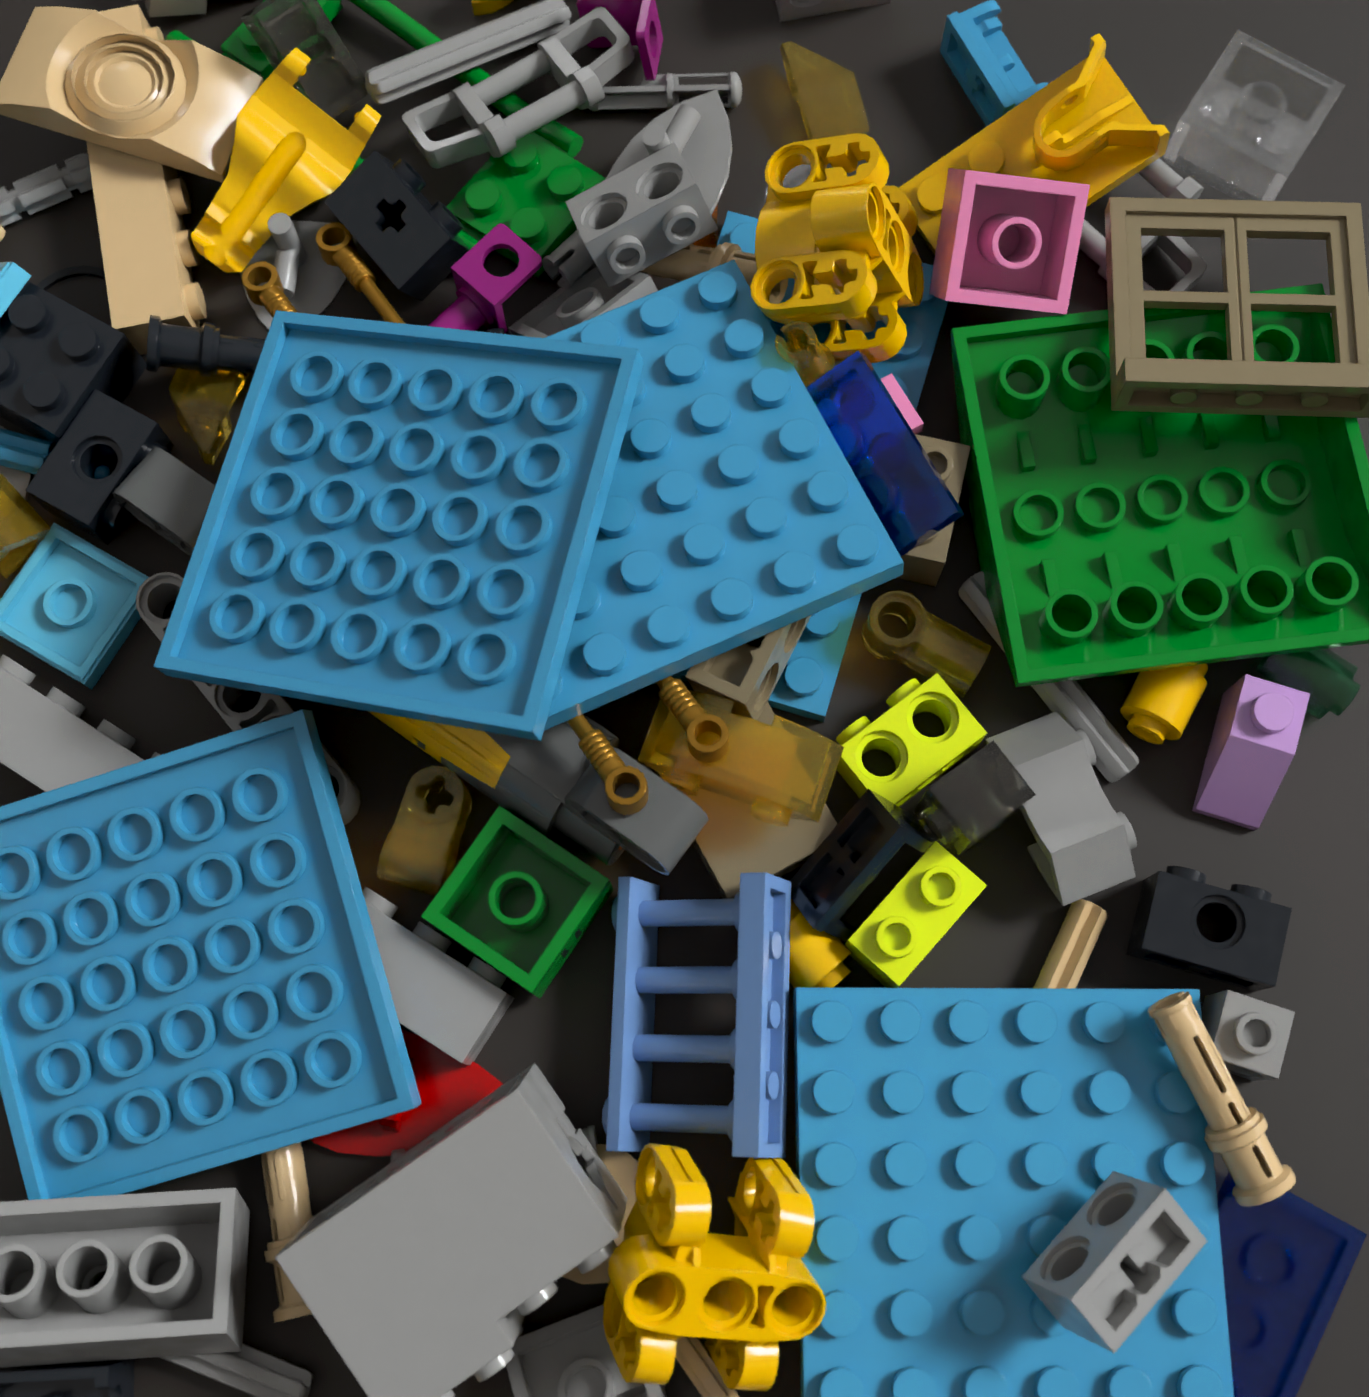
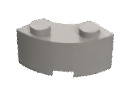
(1077, 832)

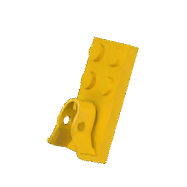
(1069, 131)

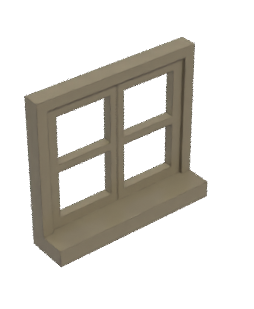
(1239, 382)

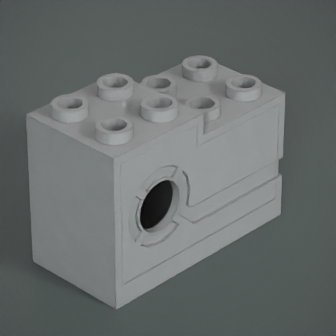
(457, 1242)

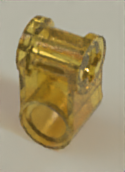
(422, 844)

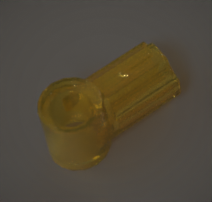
(930, 644)

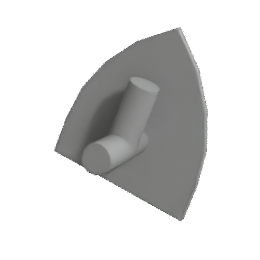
(702, 137)
(305, 277)

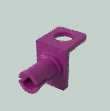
(639, 21)
(481, 293)

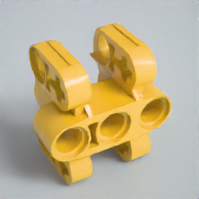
(841, 244)
(746, 1272)

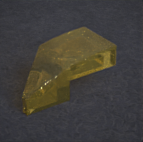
(825, 93)
(205, 407)

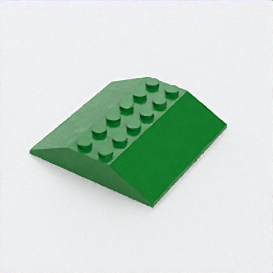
(1156, 530)

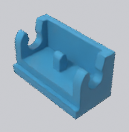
(986, 61)

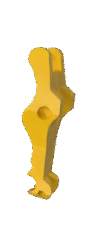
(280, 163)

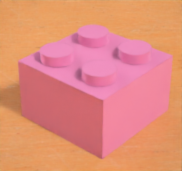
(1008, 241)

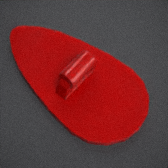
(444, 1090)

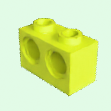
(916, 756)
(914, 916)

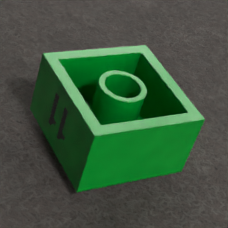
(519, 901)

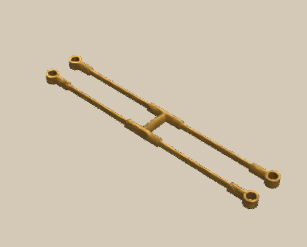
(592, 742)

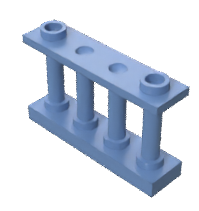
(754, 1049)

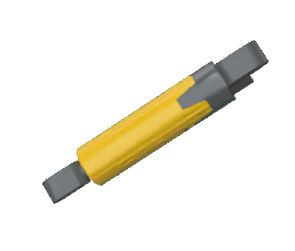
(537, 781)

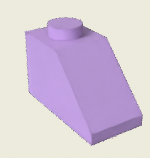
(1250, 750)

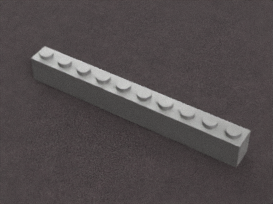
(431, 991)

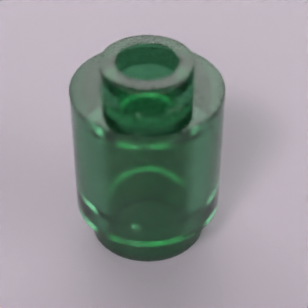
(1316, 672)

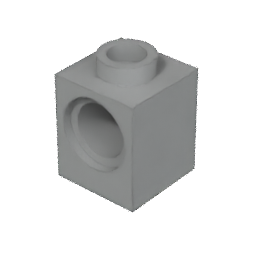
(1248, 1033)

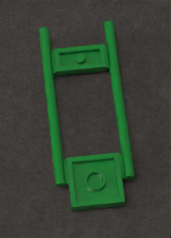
(519, 189)

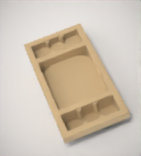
(127, 90)

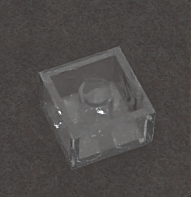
(1251, 120)

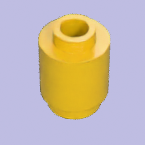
(1164, 702)
(814, 955)

